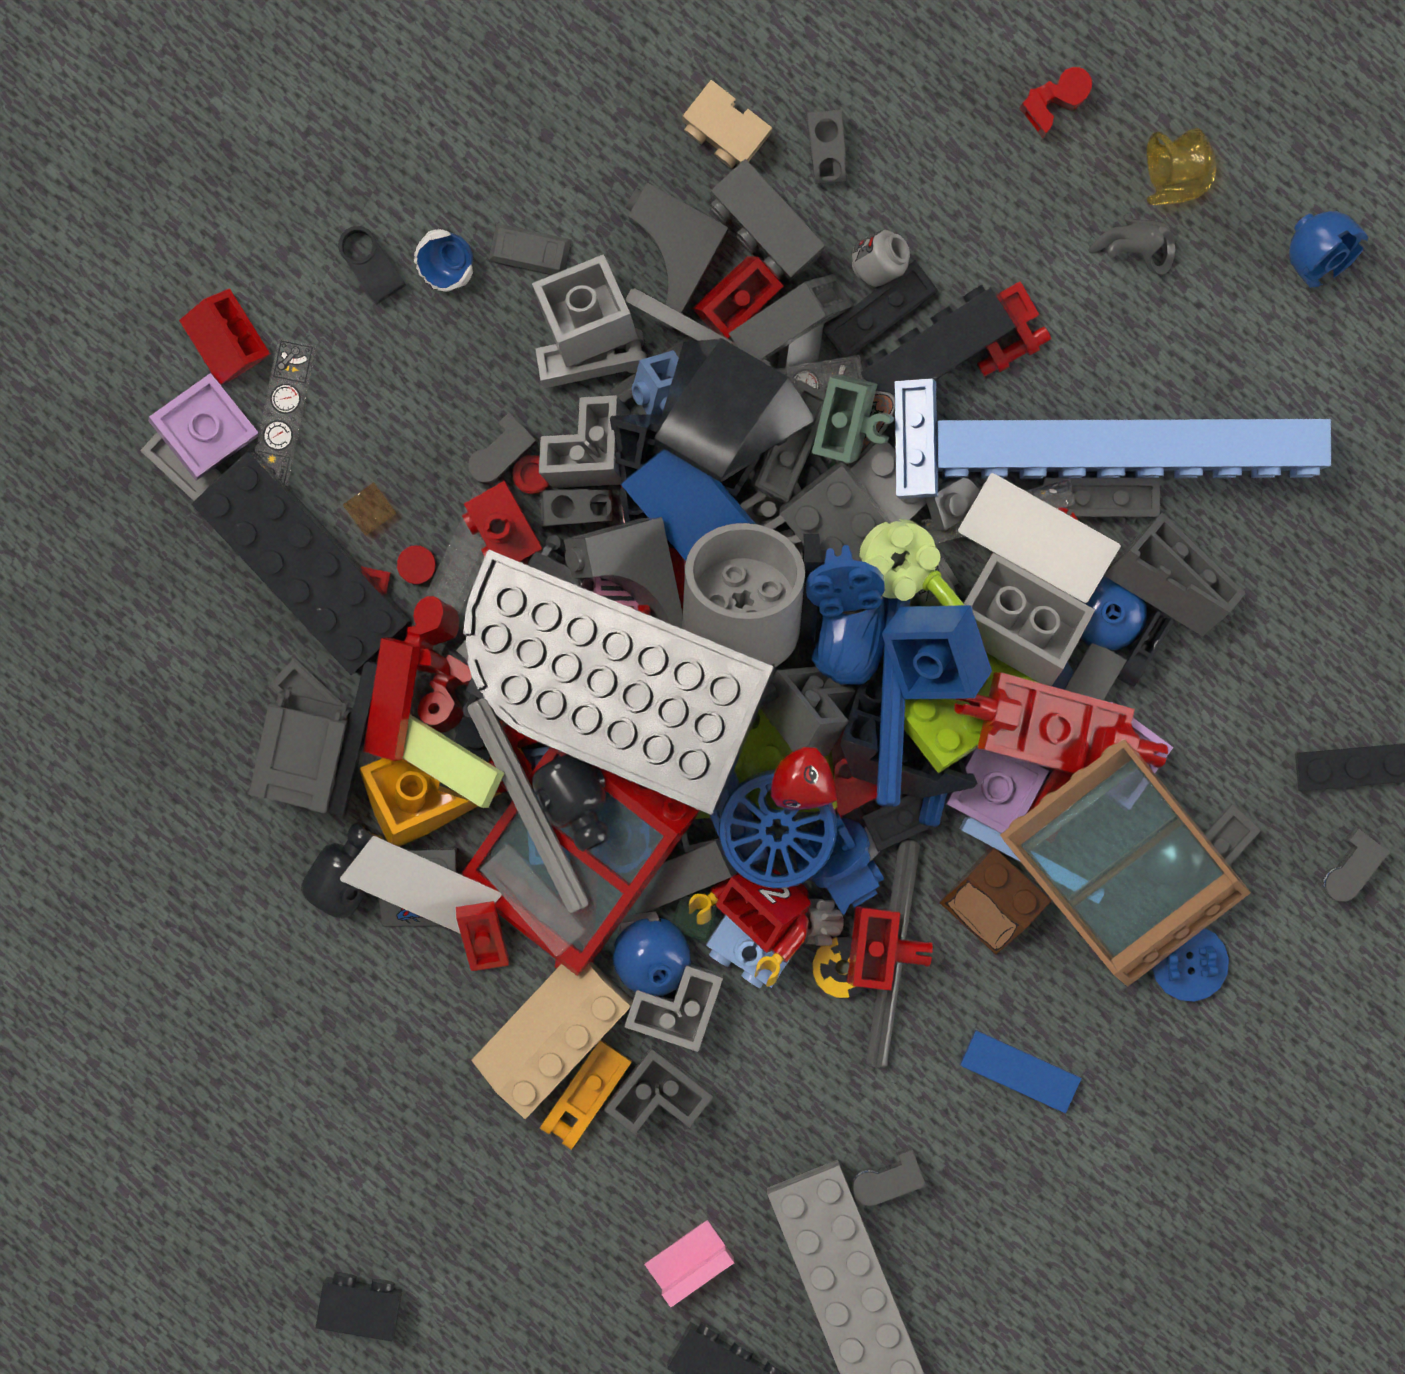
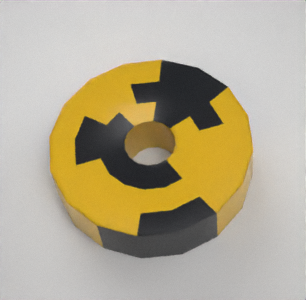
(825, 972)

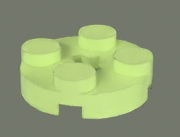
(919, 561)

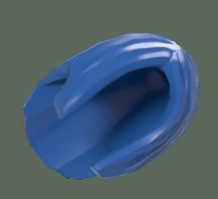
(851, 645)

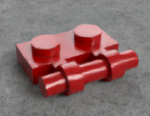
(1029, 342)

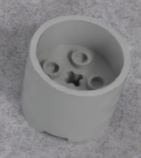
(745, 591)

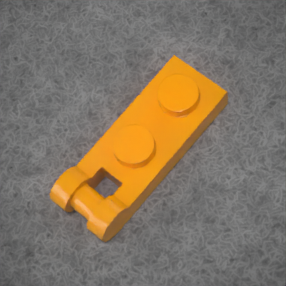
(586, 1092)

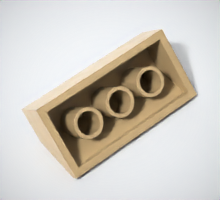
(550, 1035)

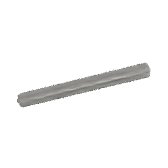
(528, 805)

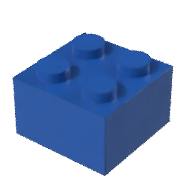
(937, 652)

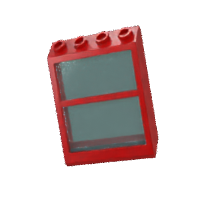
(613, 875)

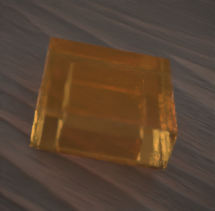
(369, 509)

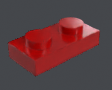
(482, 936)

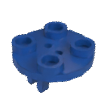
(844, 584)
(847, 856)
(1209, 965)

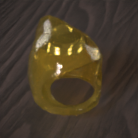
(1180, 173)

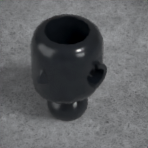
(572, 796)
(323, 883)

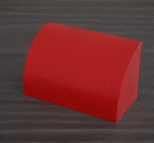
(224, 336)

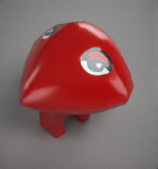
(803, 781)

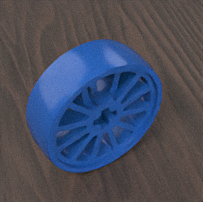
(768, 815)

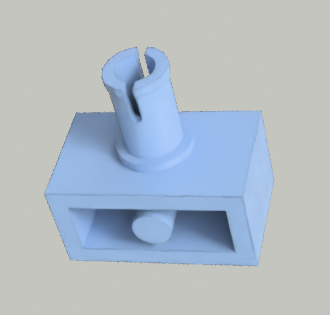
(735, 946)

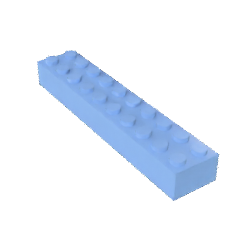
(1134, 445)

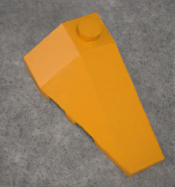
(409, 800)

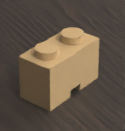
(728, 130)

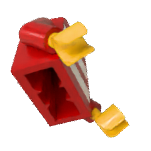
(767, 915)

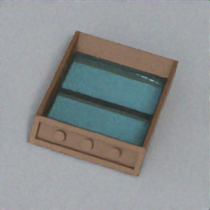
(1124, 862)

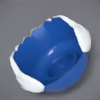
(444, 260)

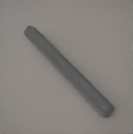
(887, 999)

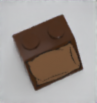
(995, 900)

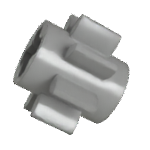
(823, 922)

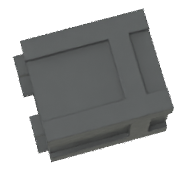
(300, 751)

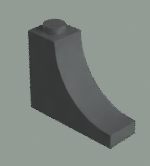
(682, 236)
(792, 317)
(635, 559)

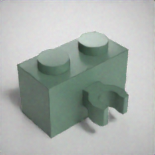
(847, 419)

